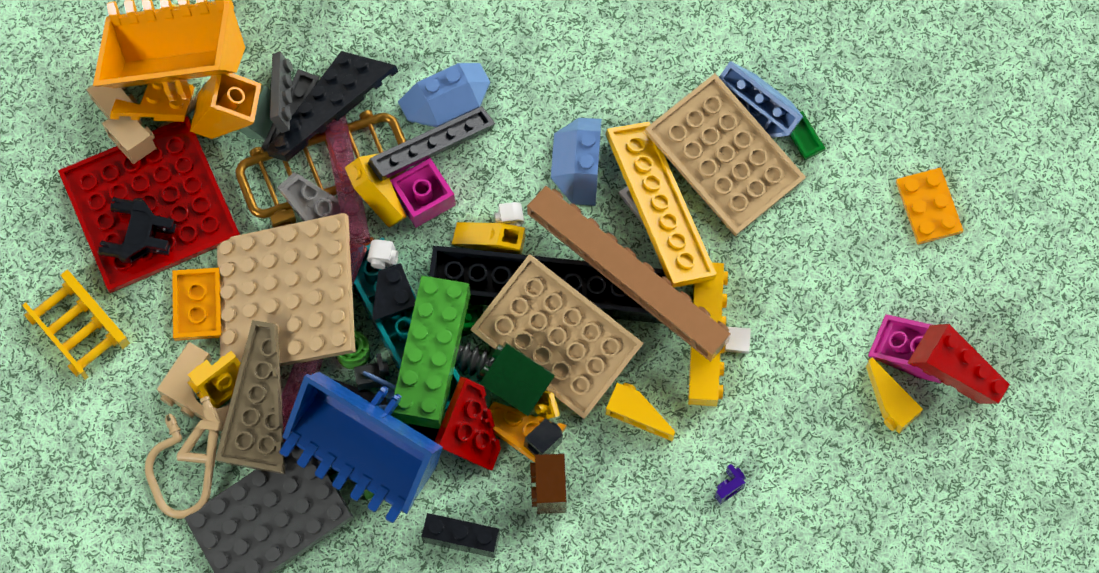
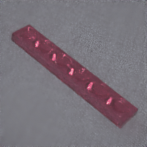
(349, 200)

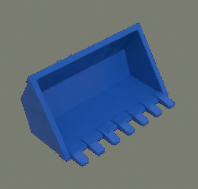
(360, 443)

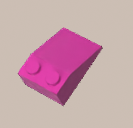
(897, 343)

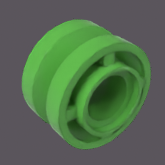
(358, 358)

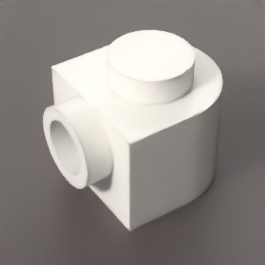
(510, 214)
(382, 254)

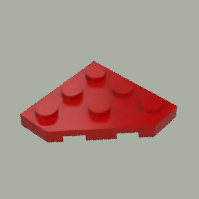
(469, 426)

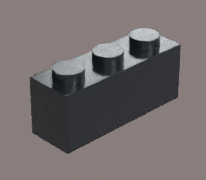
(460, 535)

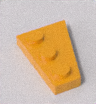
(514, 426)

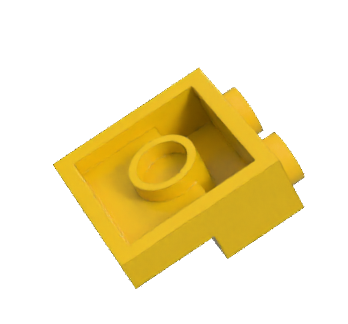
(216, 379)

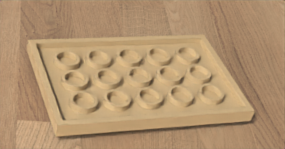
(725, 154)
(560, 332)

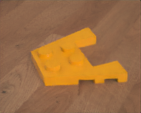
(154, 105)

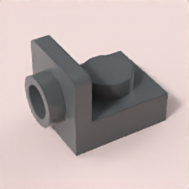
(378, 369)

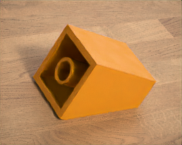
(225, 105)

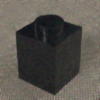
(544, 438)

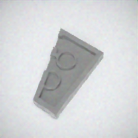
(308, 199)

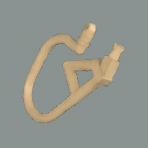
(212, 424)

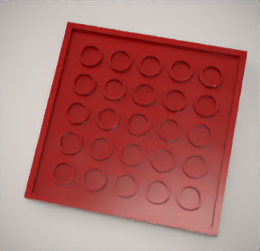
(172, 183)

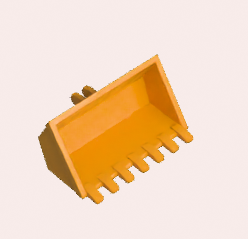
(168, 44)

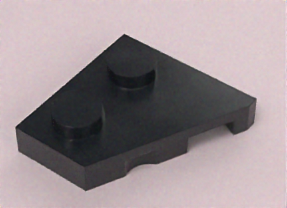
(392, 294)

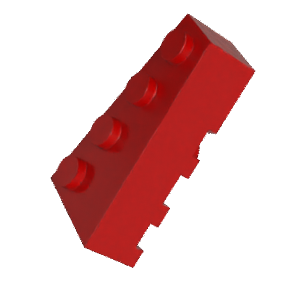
(957, 364)

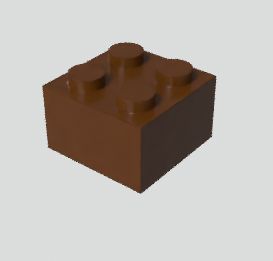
(550, 481)

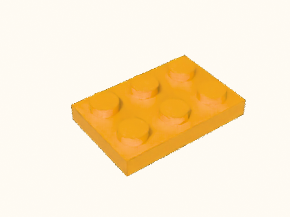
(929, 206)
(196, 304)

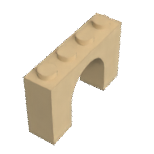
(177, 391)

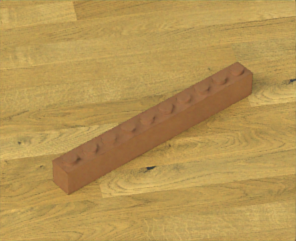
(629, 273)

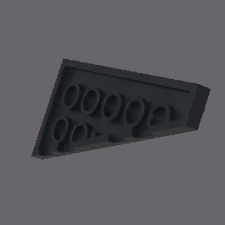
(331, 98)

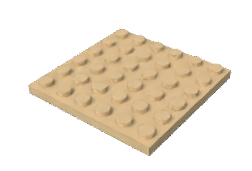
(290, 279)

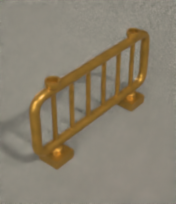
(283, 213)

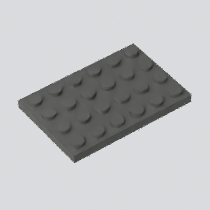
(269, 518)

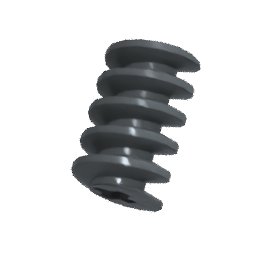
(471, 359)

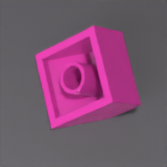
(423, 192)

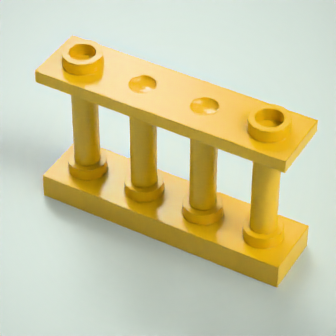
(85, 303)

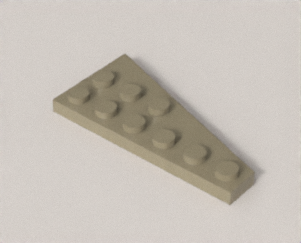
(254, 417)

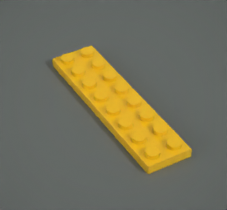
(660, 206)

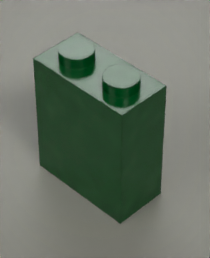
(515, 378)

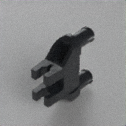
(140, 232)

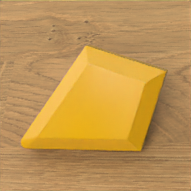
(547, 406)

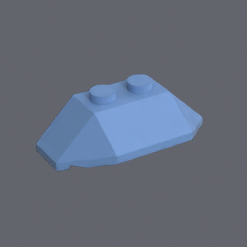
(446, 95)
(764, 103)
(577, 160)

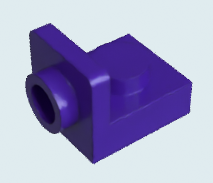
(729, 488)

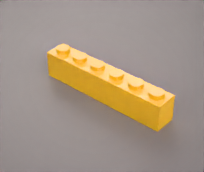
(703, 374)

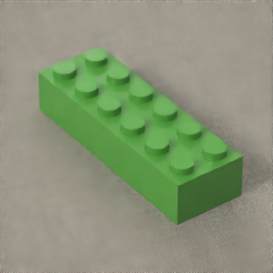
(431, 351)

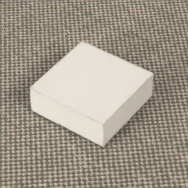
(739, 340)

